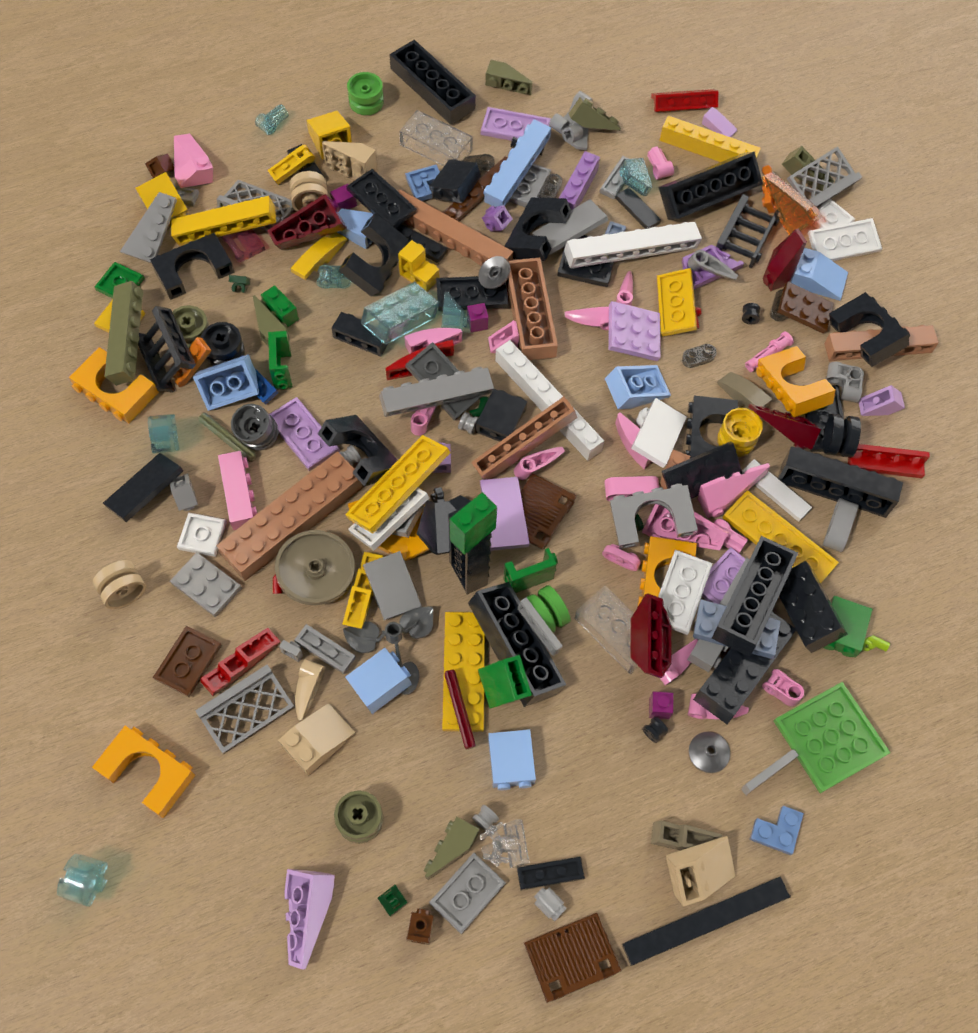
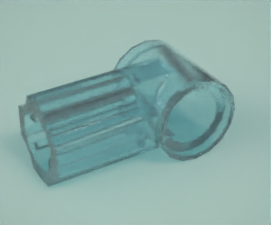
(269, 121)

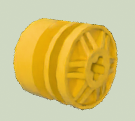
(741, 428)

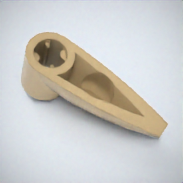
(308, 683)

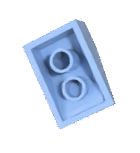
(819, 275)
(636, 385)

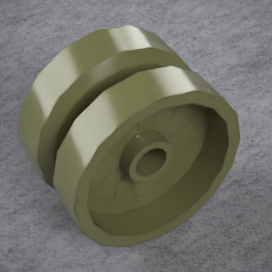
(191, 322)
(356, 804)

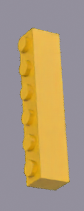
(703, 141)
(224, 220)

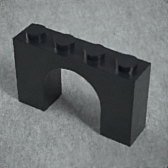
(536, 213)
(390, 243)
(206, 249)
(867, 310)
(702, 412)
(354, 432)

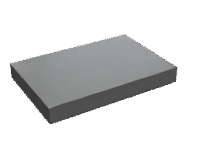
(530, 185)
(392, 585)
(467, 893)

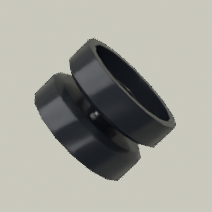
(224, 342)
(841, 435)

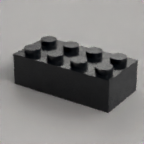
(810, 608)

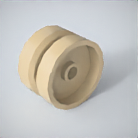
(306, 188)
(119, 584)

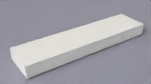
(781, 494)

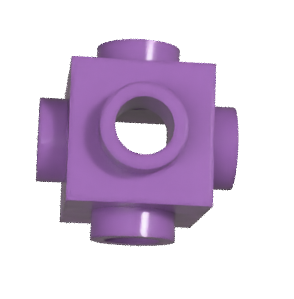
(497, 218)

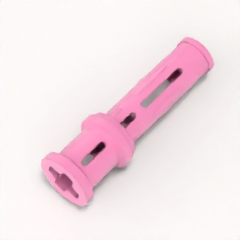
(774, 347)

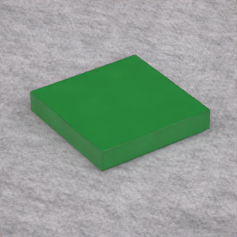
(117, 275)

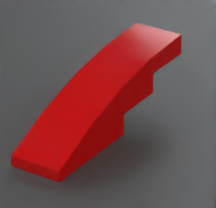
(398, 369)
(240, 661)

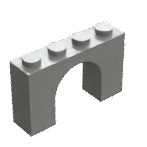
(674, 499)

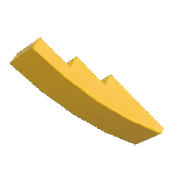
(318, 254)
(360, 596)

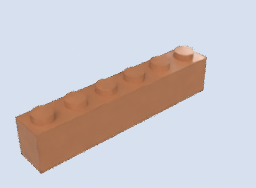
(847, 344)
(525, 439)

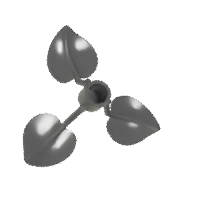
(416, 622)

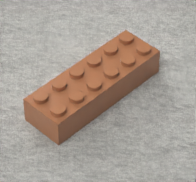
(531, 309)

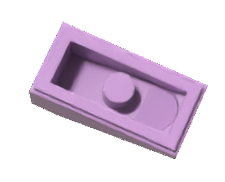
(718, 123)

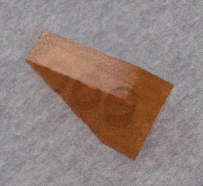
(794, 208)

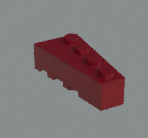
(307, 224)

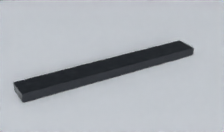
(705, 921)

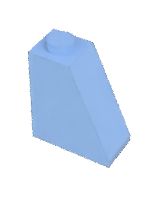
(355, 222)

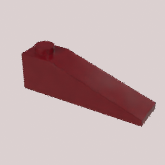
(784, 261)
(797, 429)

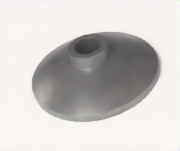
(494, 272)
(702, 758)

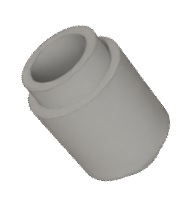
(549, 903)

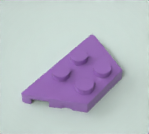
(703, 277)

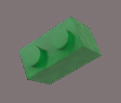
(280, 305)

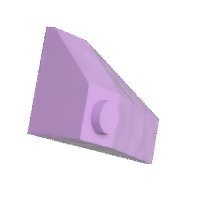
(309, 900)

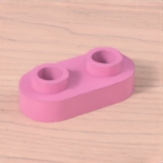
(627, 560)

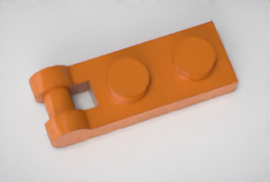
(767, 201)
(199, 352)

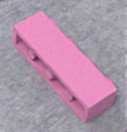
(236, 488)

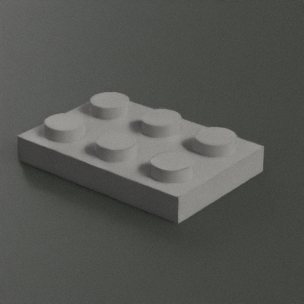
(206, 584)

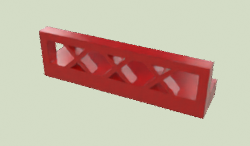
(685, 100)
(888, 463)

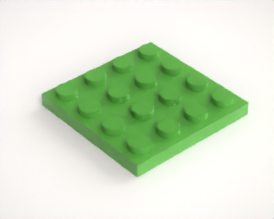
(831, 737)

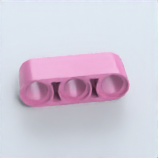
(628, 485)

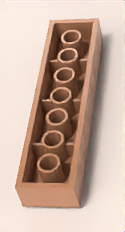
(288, 515)

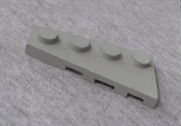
(149, 233)

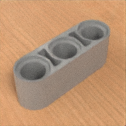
(840, 525)

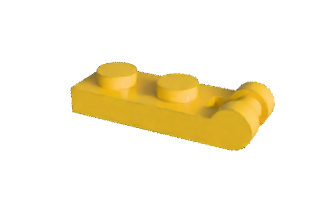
(291, 164)

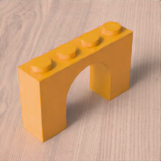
(795, 398)
(123, 405)
(658, 554)
(131, 745)

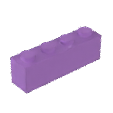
(581, 179)

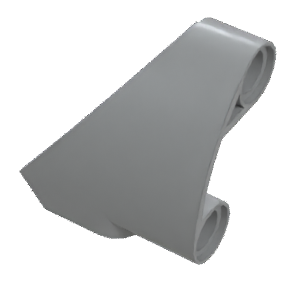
(570, 130)

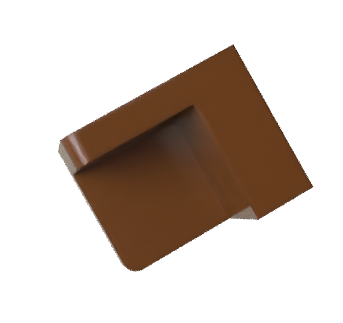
(160, 165)

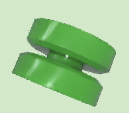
(365, 93)
(550, 608)

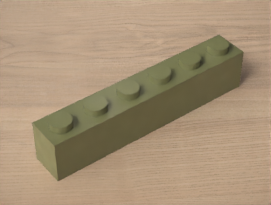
(124, 333)

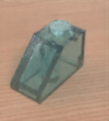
(636, 175)
(453, 315)

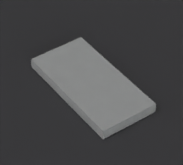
(580, 221)

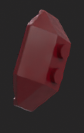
(651, 636)

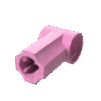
(661, 167)
(421, 416)
(733, 539)

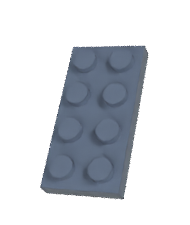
(709, 617)

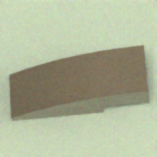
(743, 391)
(680, 836)

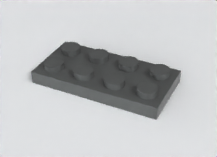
(433, 363)

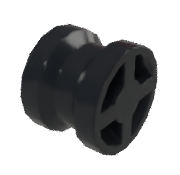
(751, 313)
(655, 729)

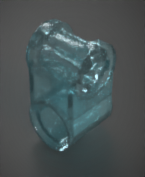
(332, 277)

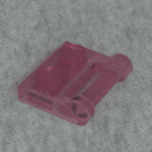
(248, 240)

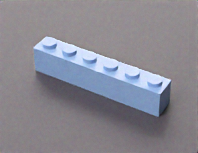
(517, 164)

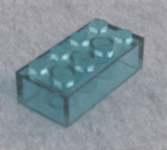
(399, 312)

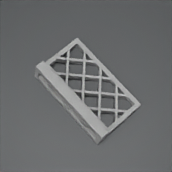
(251, 189)
(833, 189)
(235, 693)

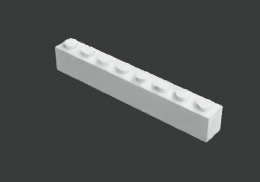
(632, 244)
(544, 394)

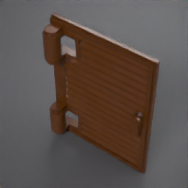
(543, 508)
(572, 957)

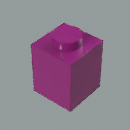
(342, 198)
(477, 317)
(661, 705)

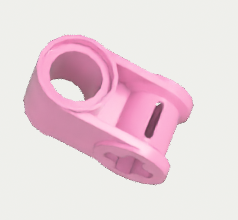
(782, 687)

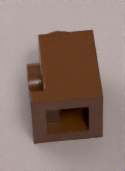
(420, 936)

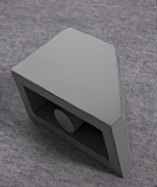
(183, 493)

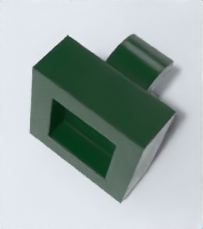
(239, 281)
(392, 900)

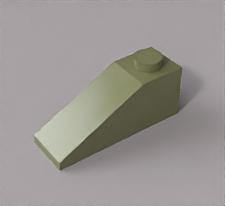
(799, 159)

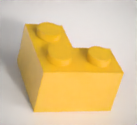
(415, 267)

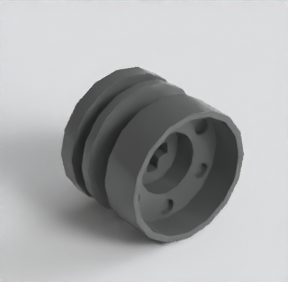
(254, 427)

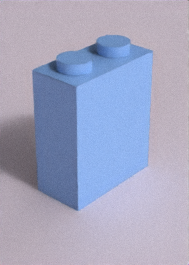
(379, 679)
(511, 759)

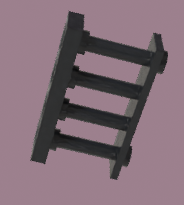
(737, 219)
(177, 349)

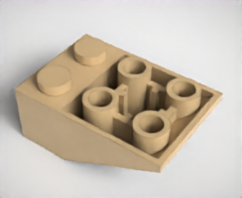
(349, 158)
(700, 870)

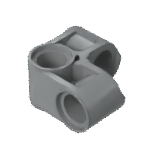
(842, 375)

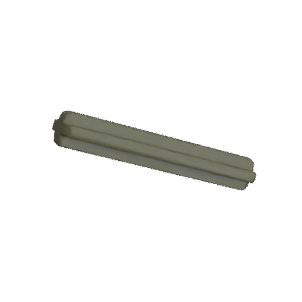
(226, 436)

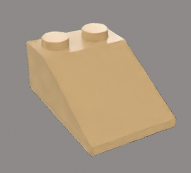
(316, 738)

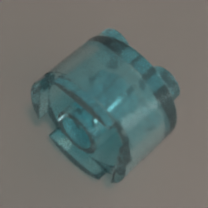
(163, 433)
(82, 879)

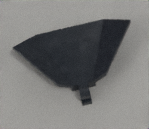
(434, 521)

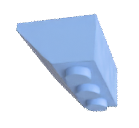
(227, 382)

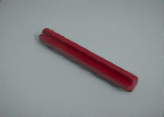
(460, 710)

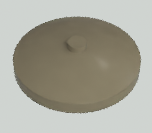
(314, 567)

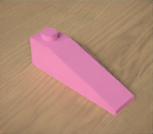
(190, 162)
(722, 493)
(661, 525)

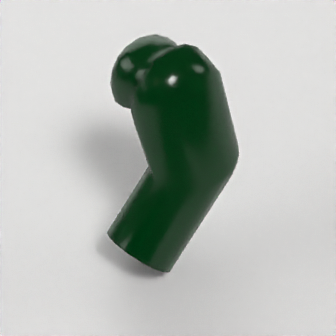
(477, 412)

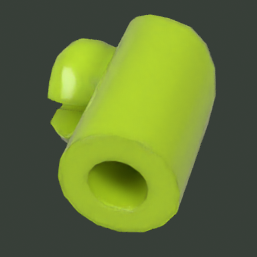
(875, 642)

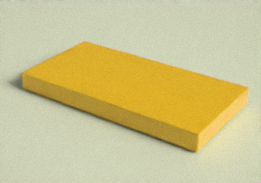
(676, 302)

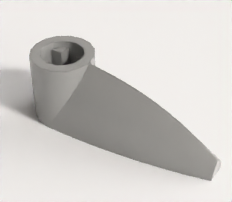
(710, 264)

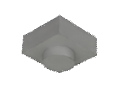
(291, 650)

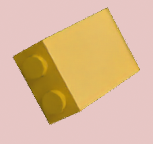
(330, 128)
(162, 184)

